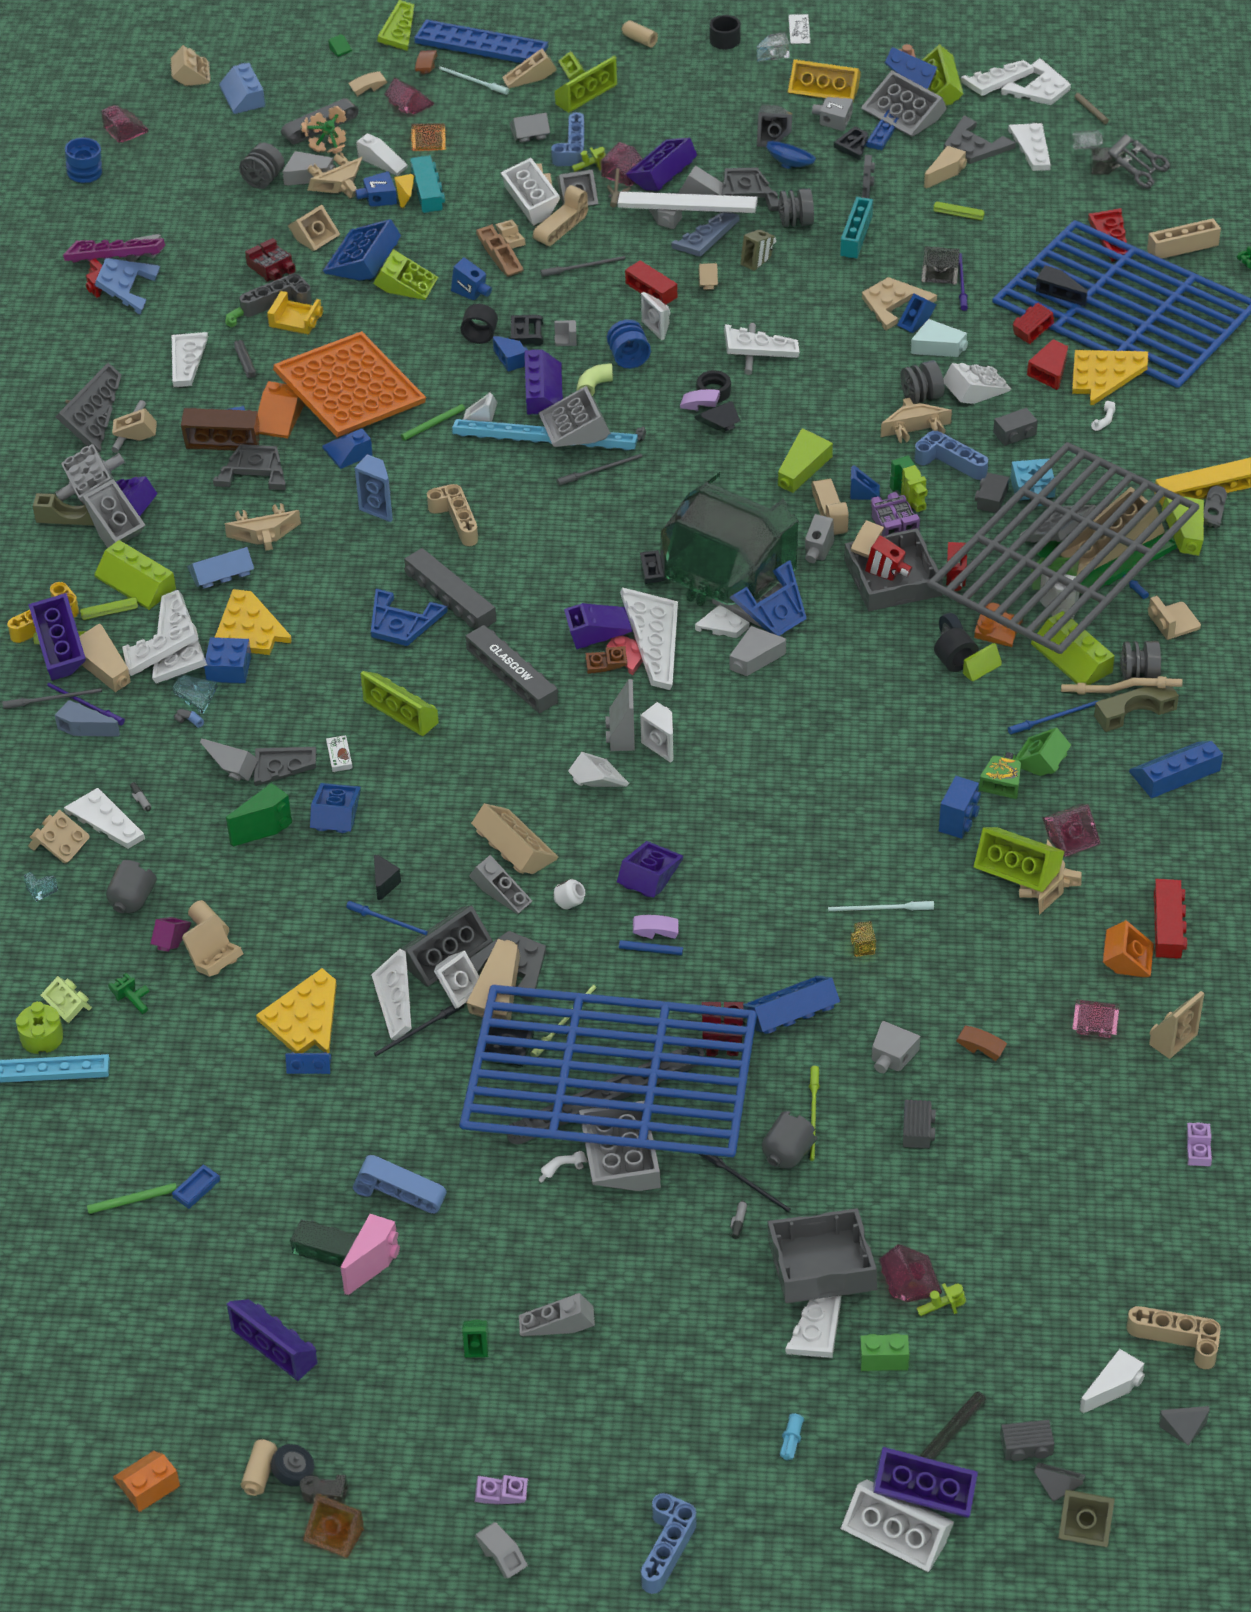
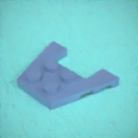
(118, 277)

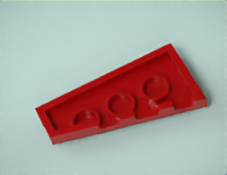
(1110, 223)

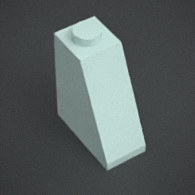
(938, 340)

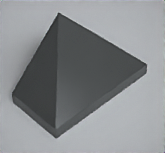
(1184, 1422)
(1057, 1480)

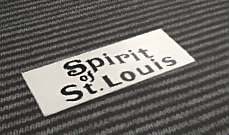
(799, 29)

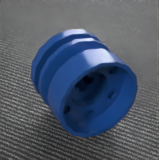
(83, 160)
(628, 344)

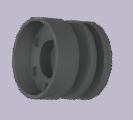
(261, 165)
(796, 207)
(922, 382)
(1140, 661)

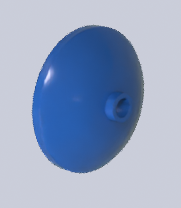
(789, 155)

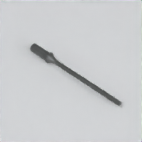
(557, 270)
(575, 476)
(23, 701)

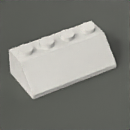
(531, 190)
(897, 1526)

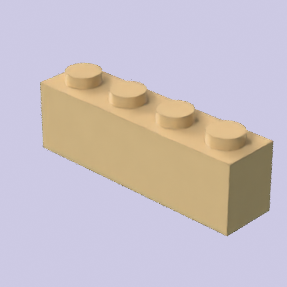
(1184, 239)

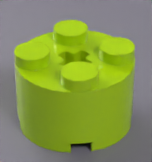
(39, 1028)

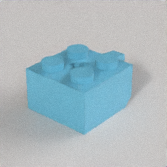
(1023, 470)

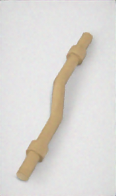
(1161, 682)

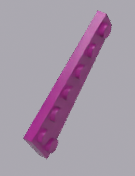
(90, 250)

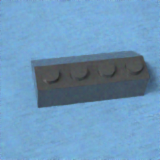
(450, 936)

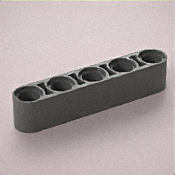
(293, 132)

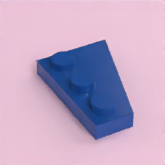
(910, 67)

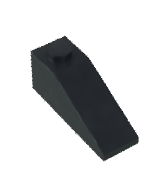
(1061, 286)

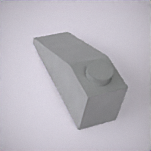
(232, 760)

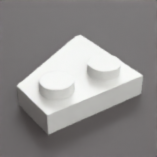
(723, 623)

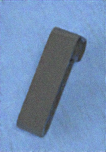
(264, 296)

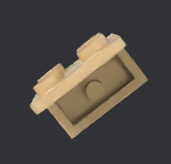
(1172, 619)
(59, 836)
(210, 947)

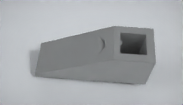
(499, 885)
(559, 1317)

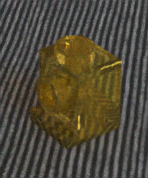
(863, 939)

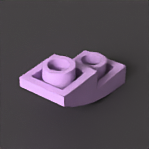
(700, 397)
(650, 924)
(1199, 1144)
(497, 1491)

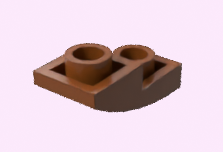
(425, 61)
(605, 661)
(975, 1038)

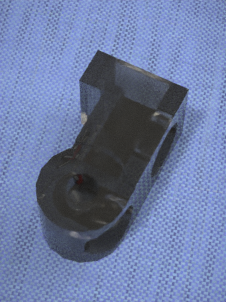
(333, 1489)

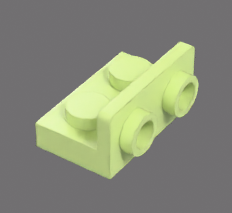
(65, 999)

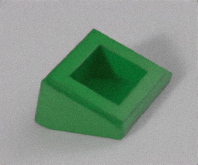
(339, 45)

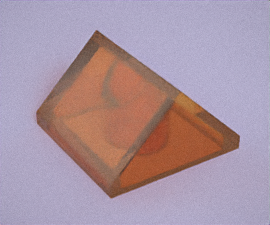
(428, 136)
(334, 1526)

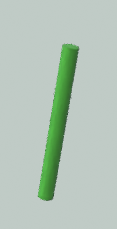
(432, 422)
(131, 1198)

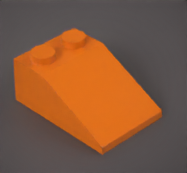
(278, 410)

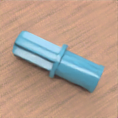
(791, 1436)

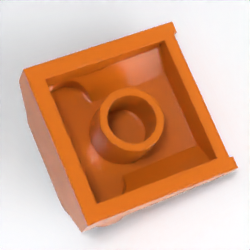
(993, 631)

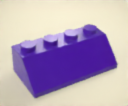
(663, 163)
(542, 381)
(57, 636)
(271, 1338)
(924, 1482)

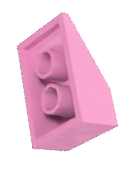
(370, 1253)

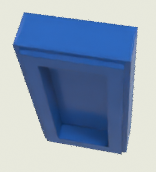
(196, 1186)

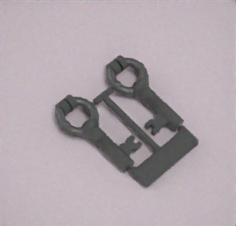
(1121, 146)

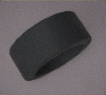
(715, 377)

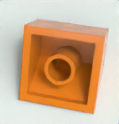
(1128, 950)
(148, 1480)

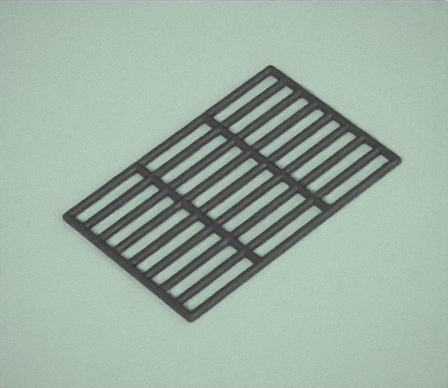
(1043, 567)

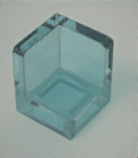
(40, 888)

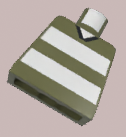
(756, 249)

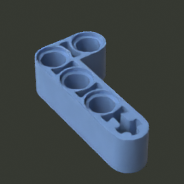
(570, 153)
(952, 453)
(398, 1183)
(664, 1546)

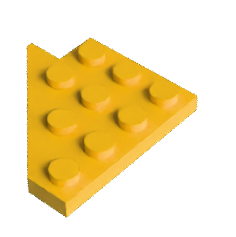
(1105, 371)
(250, 619)
(303, 1014)

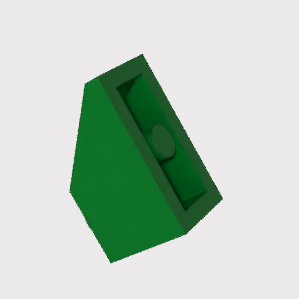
(475, 1338)

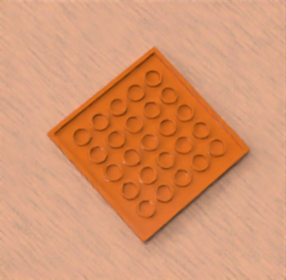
(349, 384)

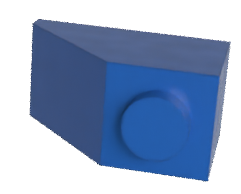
(916, 313)
(509, 352)

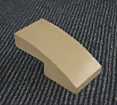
(371, 80)
(510, 233)
(866, 538)

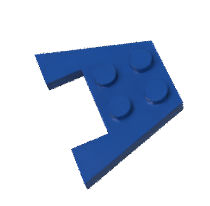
(779, 610)
(401, 625)

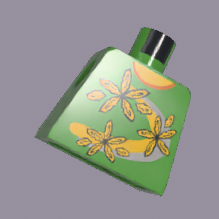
(1001, 776)

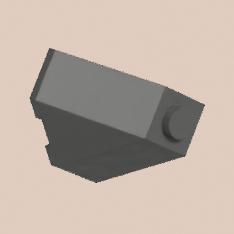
(773, 124)

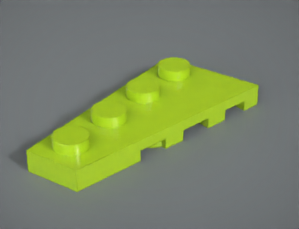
(398, 26)

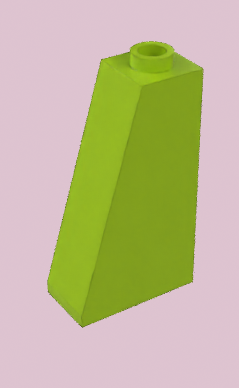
(803, 460)
(1191, 534)

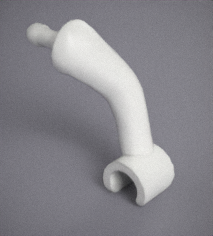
(1099, 424)
(550, 1168)

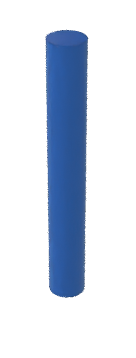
(647, 947)

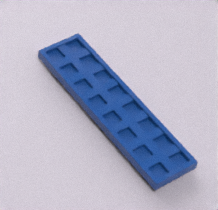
(478, 41)

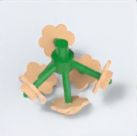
(328, 128)

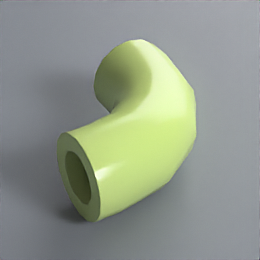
(595, 376)

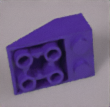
(138, 492)
(596, 623)

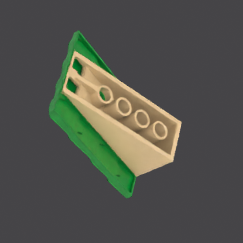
(1120, 548)

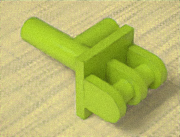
(597, 155)
(953, 1296)

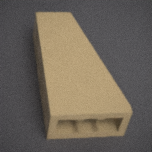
(104, 659)
(499, 970)

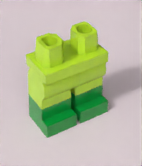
(908, 481)

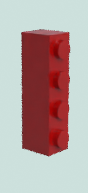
(1168, 918)

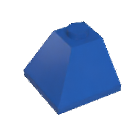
(349, 448)

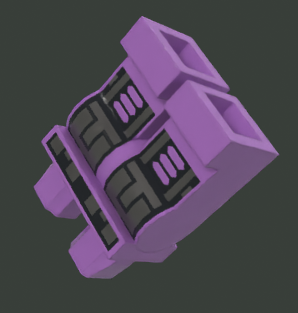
(893, 513)

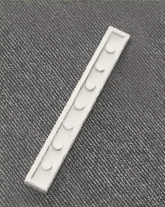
(687, 202)

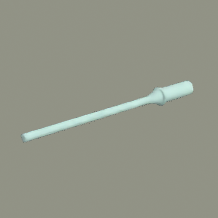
(493, 86)
(923, 905)

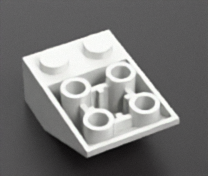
(974, 382)

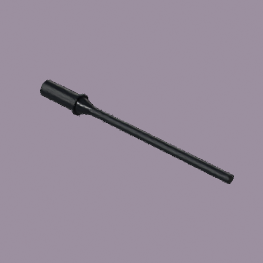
(444, 1014)
(718, 1162)

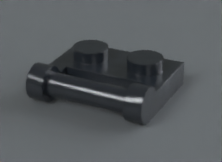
(520, 329)

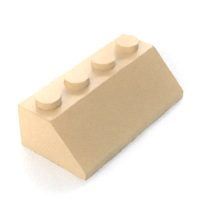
(513, 839)

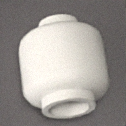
(569, 894)

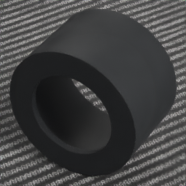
(725, 32)
(479, 333)
(955, 647)

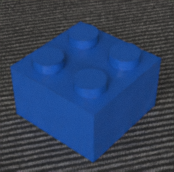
(227, 660)
(959, 807)

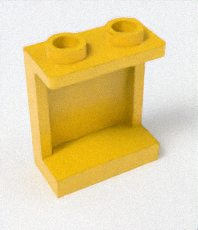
(294, 315)

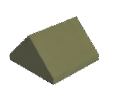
(1086, 1518)

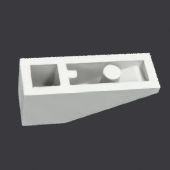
(380, 155)
(1114, 1381)

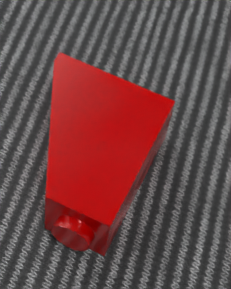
(1049, 364)

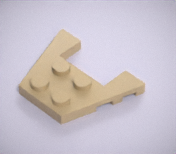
(888, 296)

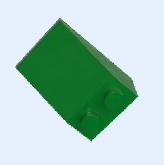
(260, 816)

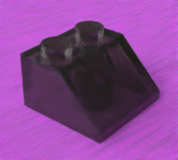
(940, 265)

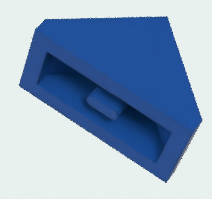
(862, 486)

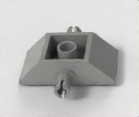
(87, 472)

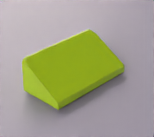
(571, 66)
(982, 662)

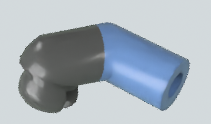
(190, 715)

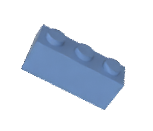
(242, 89)
(373, 488)
(221, 568)

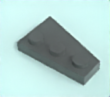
(282, 762)

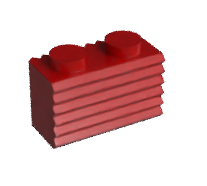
(1033, 323)

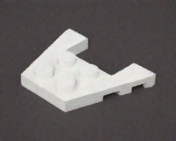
(1044, 89)

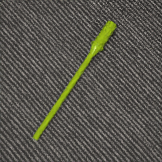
(814, 1086)

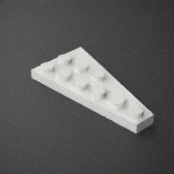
(172, 615)
(654, 629)

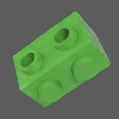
(884, 1352)

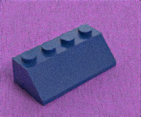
(1178, 768)
(793, 1002)

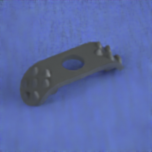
(1215, 500)

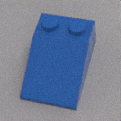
(334, 807)

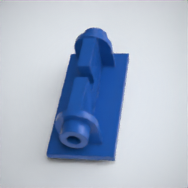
(308, 1063)

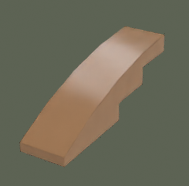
(499, 251)

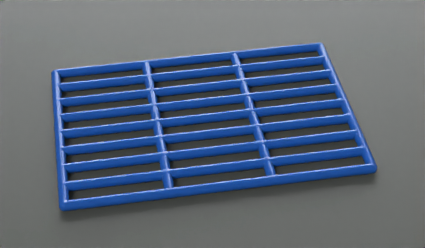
(1143, 325)
(653, 1073)

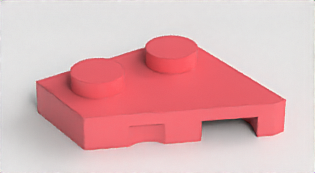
(633, 654)

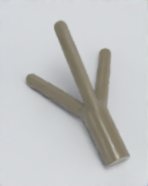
(615, 194)

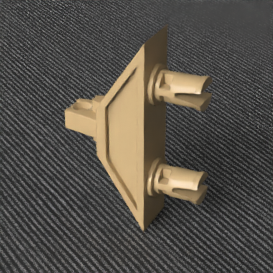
(337, 179)
(915, 417)
(263, 529)
(1063, 879)

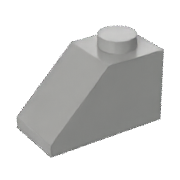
(666, 218)

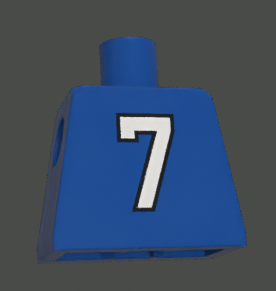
(378, 190)
(469, 280)

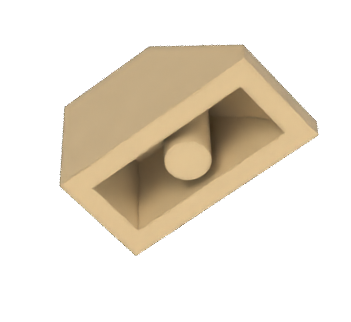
(708, 276)
(135, 425)

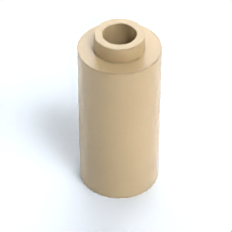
(640, 33)
(201, 911)
(258, 1467)

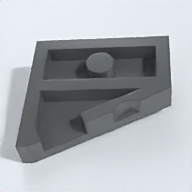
(868, 180)

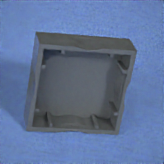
(883, 593)
(822, 1256)

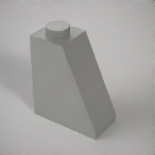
(296, 168)
(701, 183)
(756, 651)

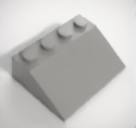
(919, 104)
(575, 420)
(620, 1165)

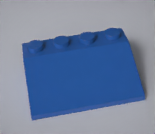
(364, 251)

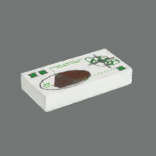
(339, 753)

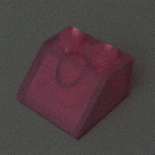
(407, 97)
(122, 123)
(621, 157)
(1072, 829)
(1095, 1017)
(909, 1274)

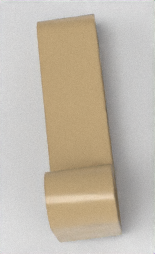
(564, 218)
(452, 499)
(829, 504)
(1145, 1324)

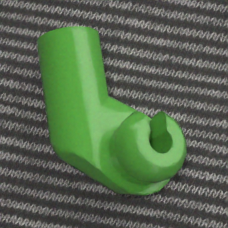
(231, 318)

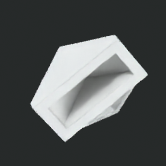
(482, 410)

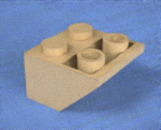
(189, 67)

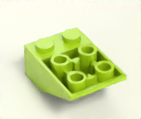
(405, 277)

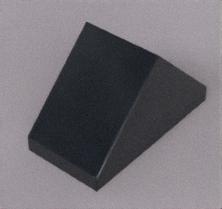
(386, 876)

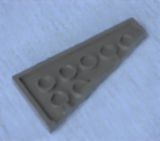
(91, 408)

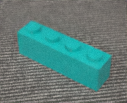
(427, 184)
(856, 227)

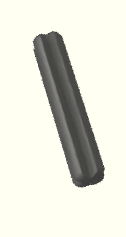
(245, 359)

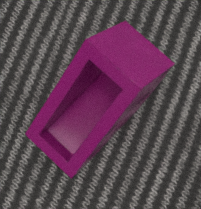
(169, 933)

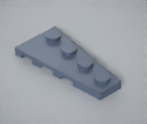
(706, 235)

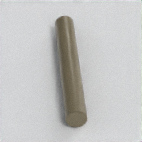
(1091, 108)

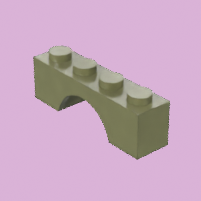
(52, 510)
(1111, 711)

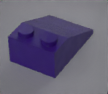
(648, 869)

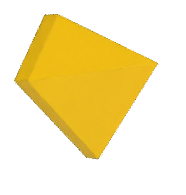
(404, 188)

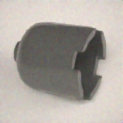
(130, 887)
(788, 1140)

